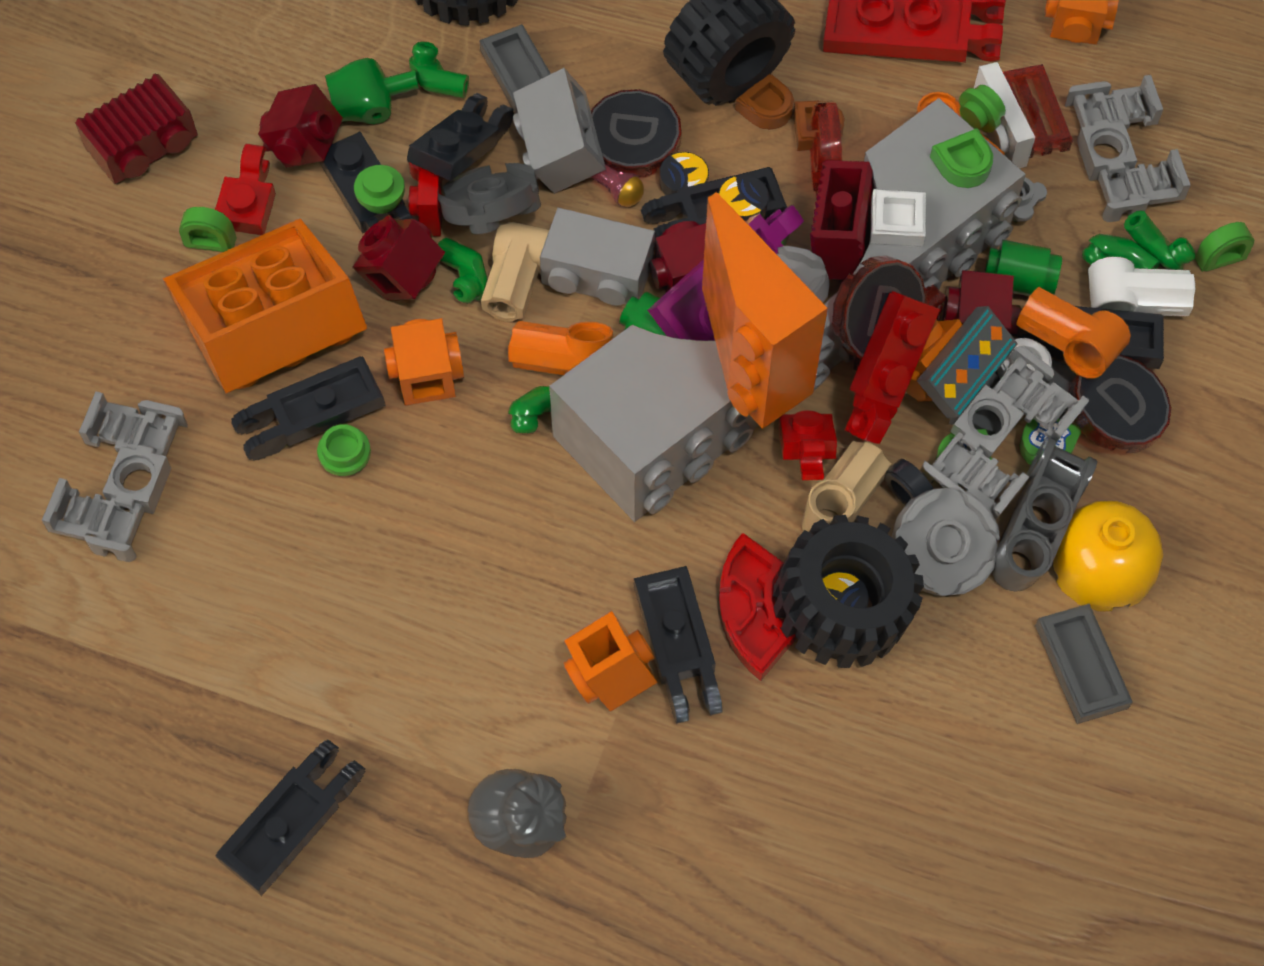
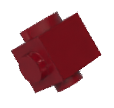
(299, 126)
(677, 253)
(398, 258)
(981, 290)

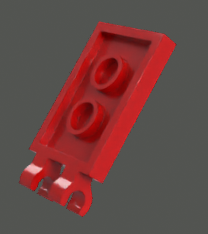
(915, 28)

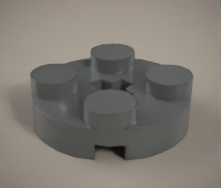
(486, 198)

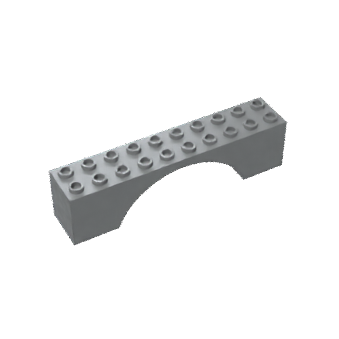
(658, 406)

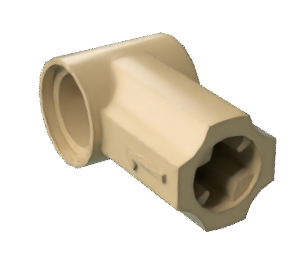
(514, 270)
(847, 484)

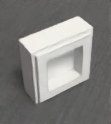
(898, 217)

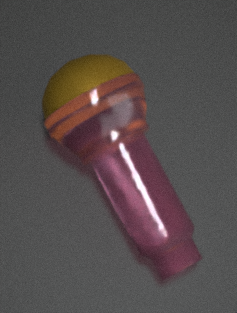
(624, 187)

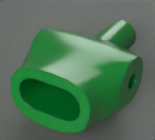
(364, 92)

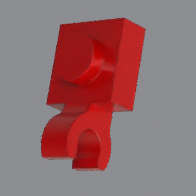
(248, 198)
(424, 198)
(809, 439)

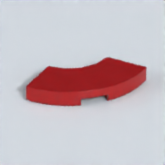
(748, 605)

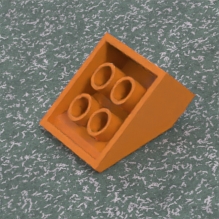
(266, 305)
(760, 317)

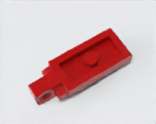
(889, 364)

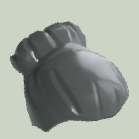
(518, 813)

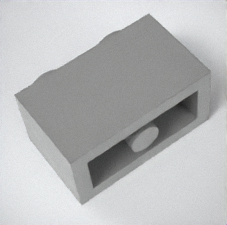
(558, 131)
(596, 257)

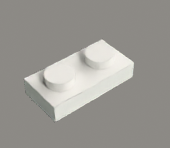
(1014, 132)

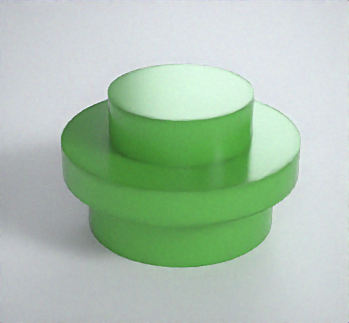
(982, 108)
(379, 188)
(343, 450)

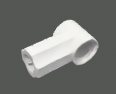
(1122, 287)

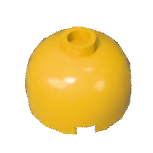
(1108, 556)

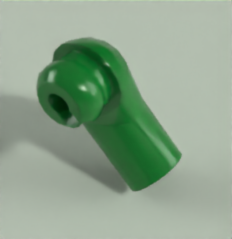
(432, 75)
(1150, 238)
(1115, 246)
(470, 267)
(527, 408)

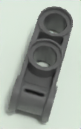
(1056, 485)

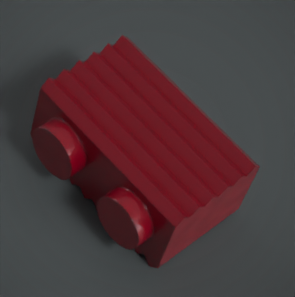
(137, 129)
(842, 216)

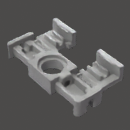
(1106, 121)
(1015, 392)
(141, 445)

